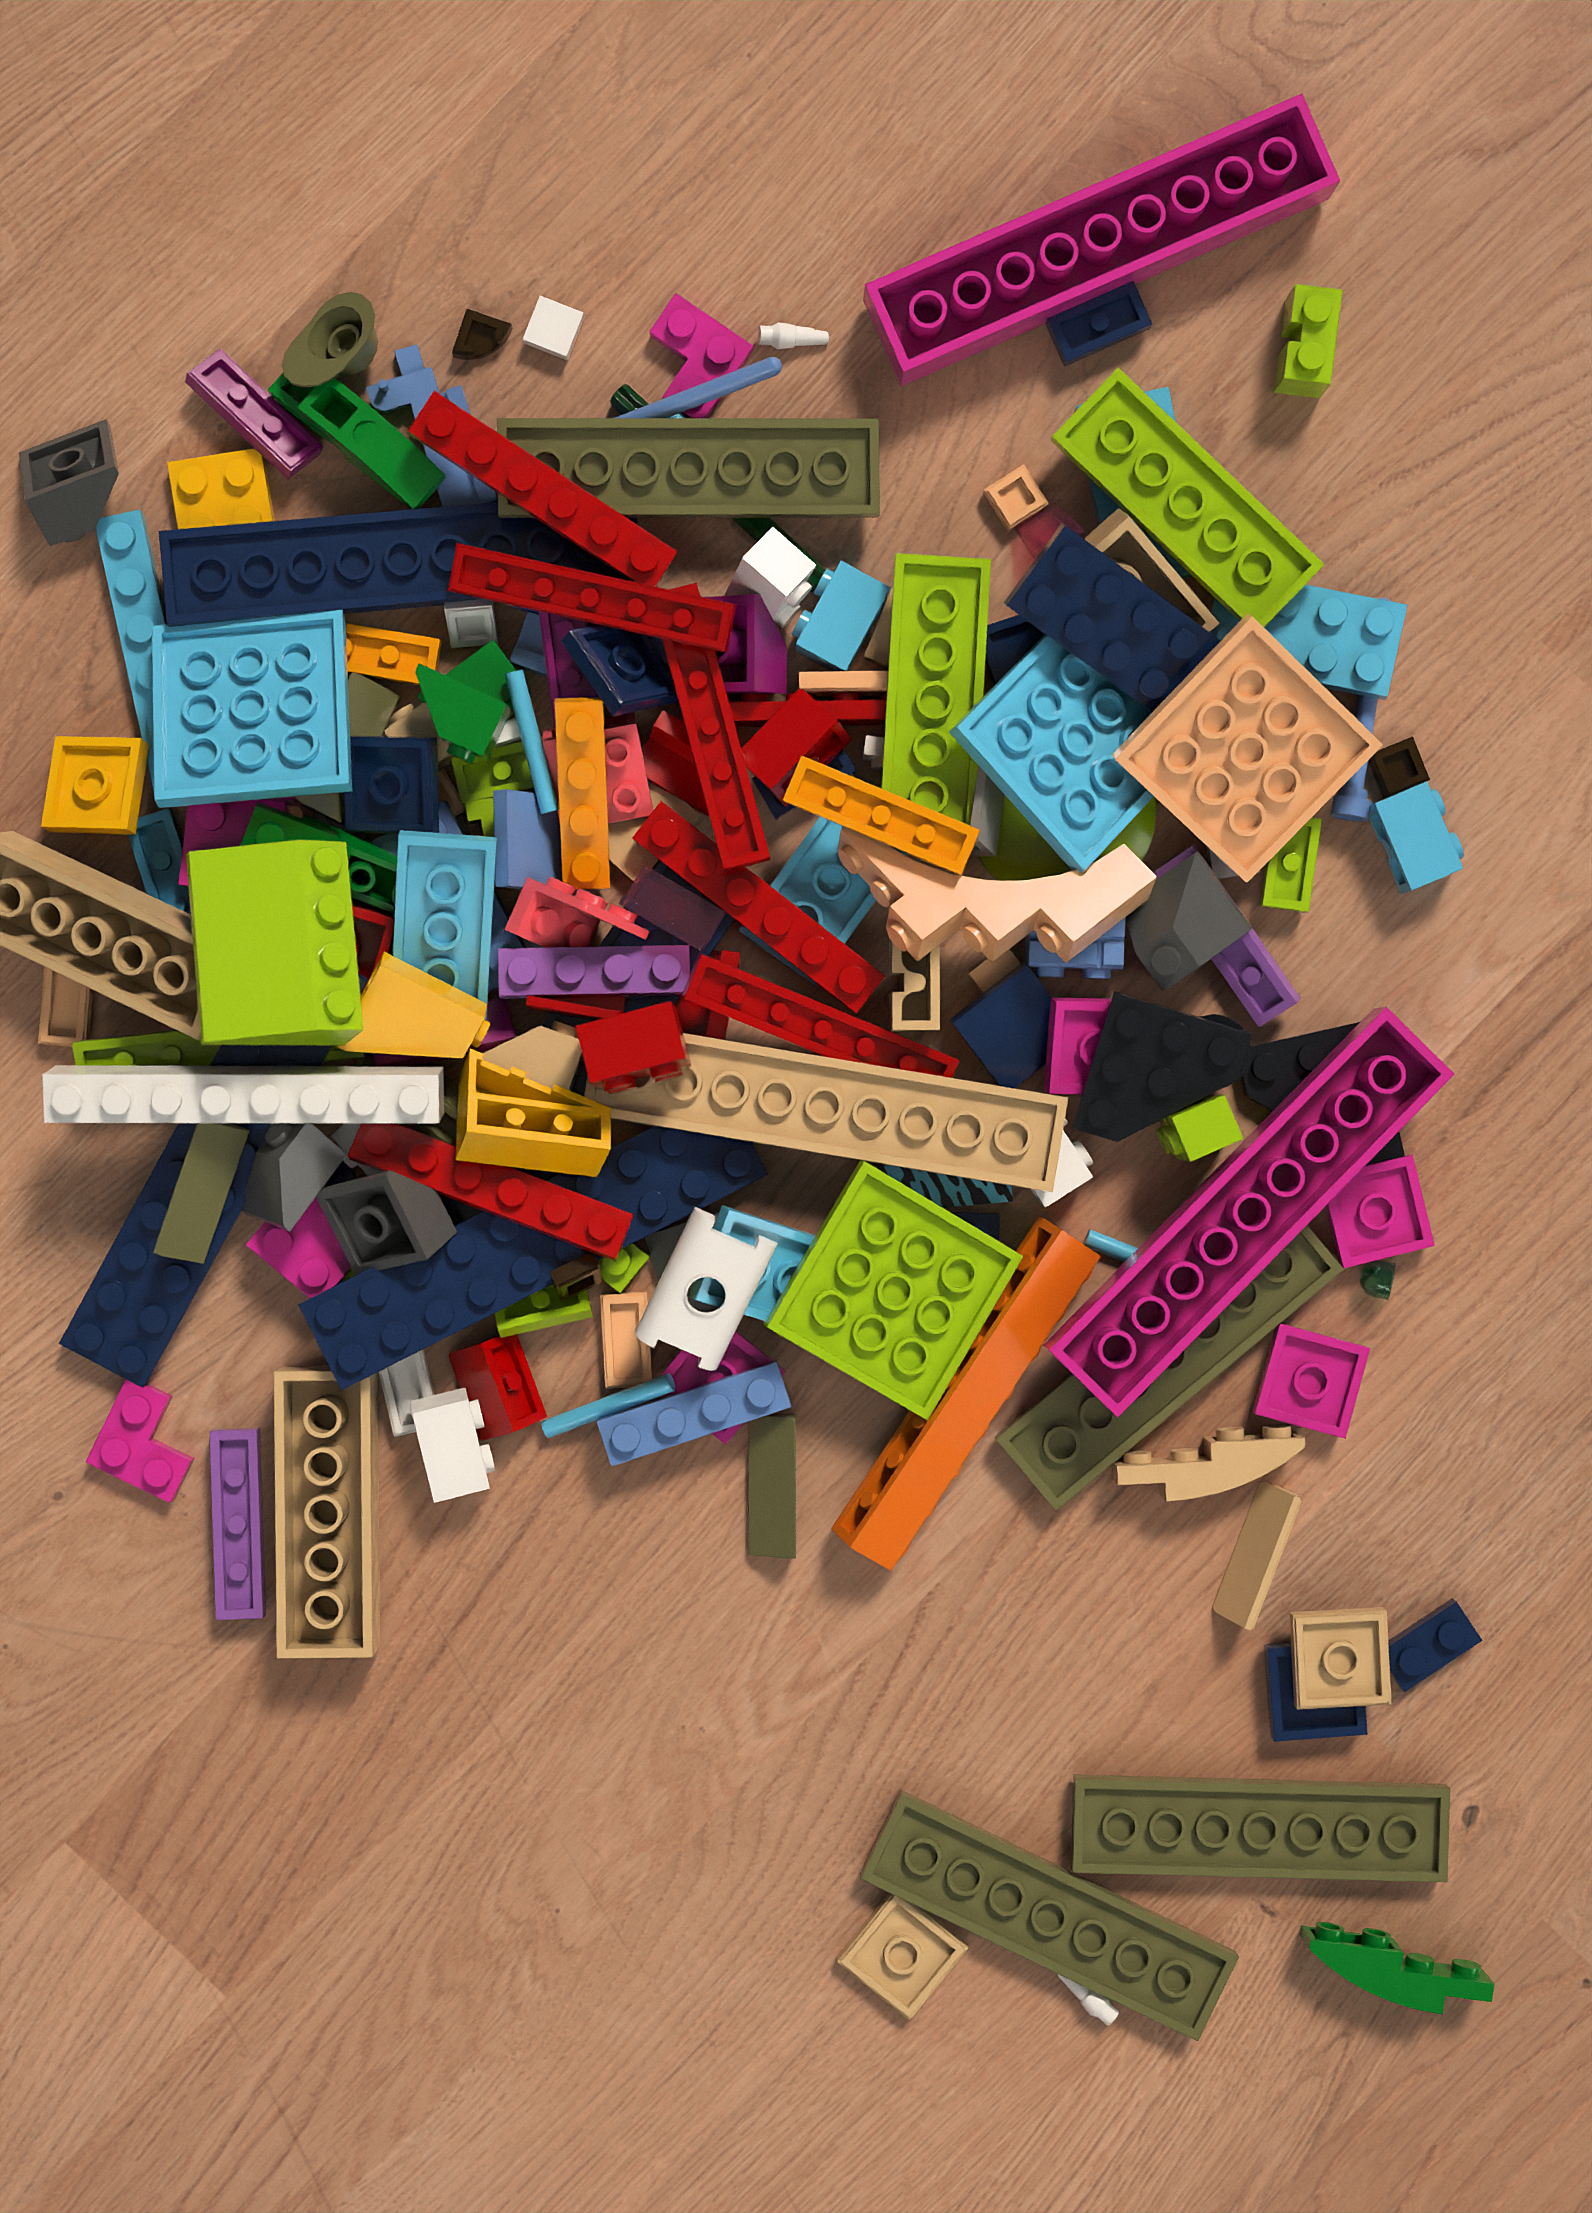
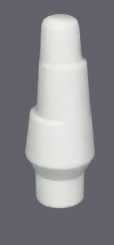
(788, 335)
(1094, 2003)

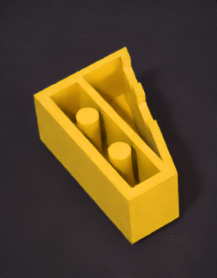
(527, 1124)

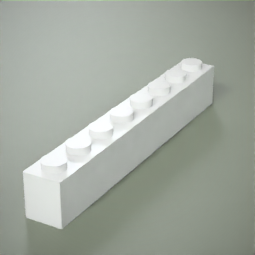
(243, 1094)

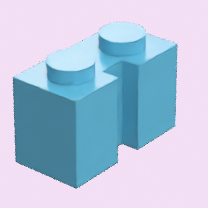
(841, 617)
(1416, 837)

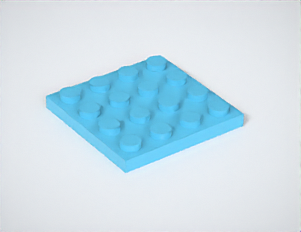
(251, 709)
(1050, 748)

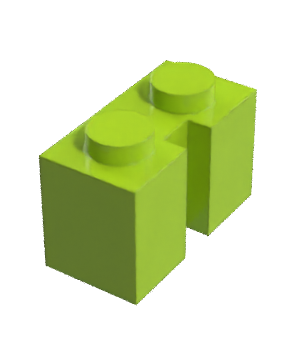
(1312, 324)
(1199, 1129)

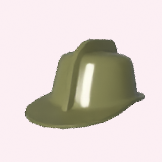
(334, 343)

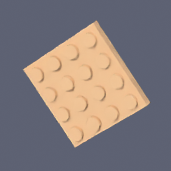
(1247, 748)

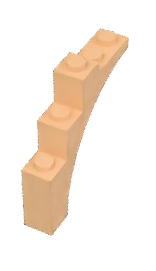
(995, 915)

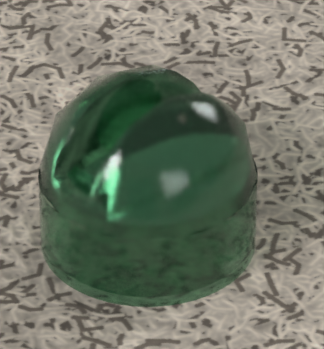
(1378, 1279)

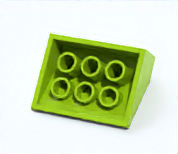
(274, 944)

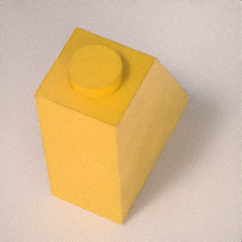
(416, 1014)

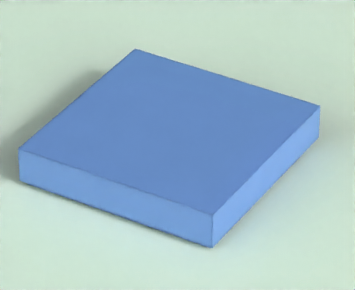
(525, 840)

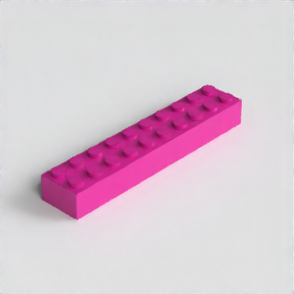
(1101, 239)
(1248, 1209)

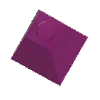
(755, 650)

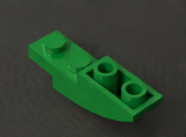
(363, 438)
(370, 867)
(1378, 1967)

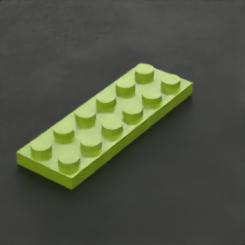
(1186, 500)
(934, 679)

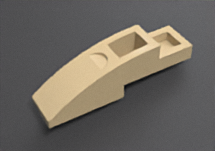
(1227, 1462)

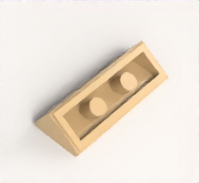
(1257, 1554)

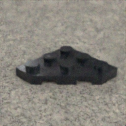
(1284, 1063)
(1154, 1065)

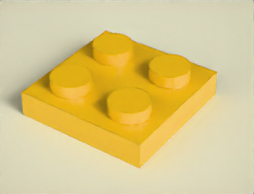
(221, 490)
(95, 785)

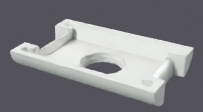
(701, 1254)

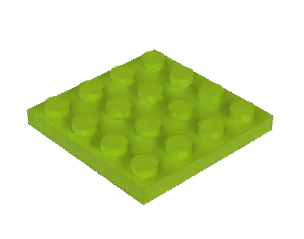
(893, 1290)

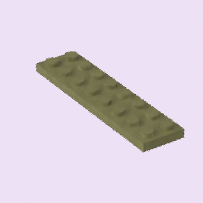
(710, 465)
(1074, 1437)
(1260, 1828)
(1049, 1915)

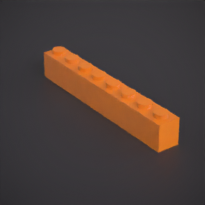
(929, 1454)

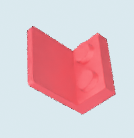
(625, 768)
(555, 918)

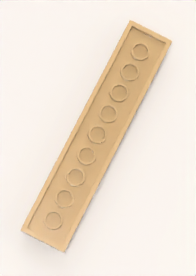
(853, 1112)

